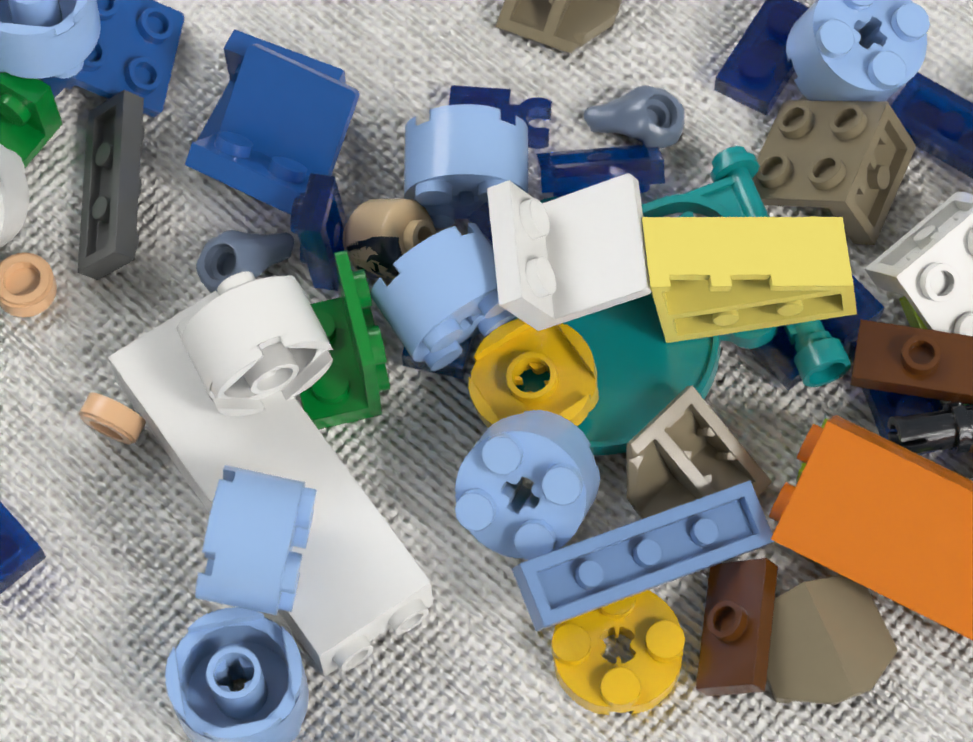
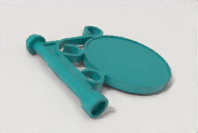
(644, 373)

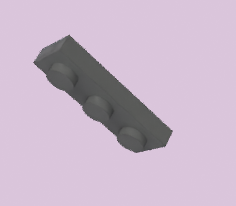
(111, 185)

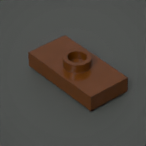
(914, 362)
(737, 627)

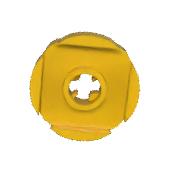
(519, 347)
(627, 686)

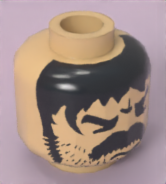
(383, 232)

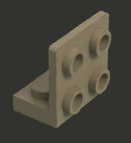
(836, 159)

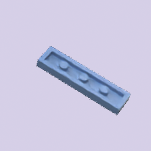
(642, 555)

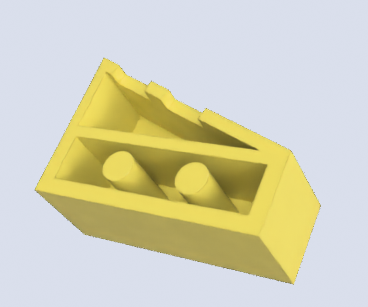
(746, 273)

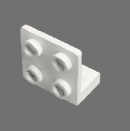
(568, 252)
(934, 267)

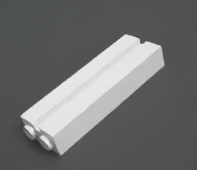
(354, 566)

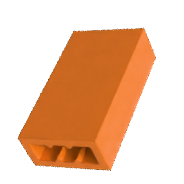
(883, 521)

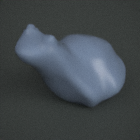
(644, 114)
(241, 252)

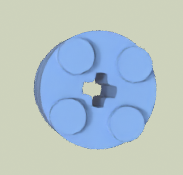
(47, 36)
(857, 48)
(459, 157)
(442, 295)
(505, 512)
(252, 540)
(230, 647)

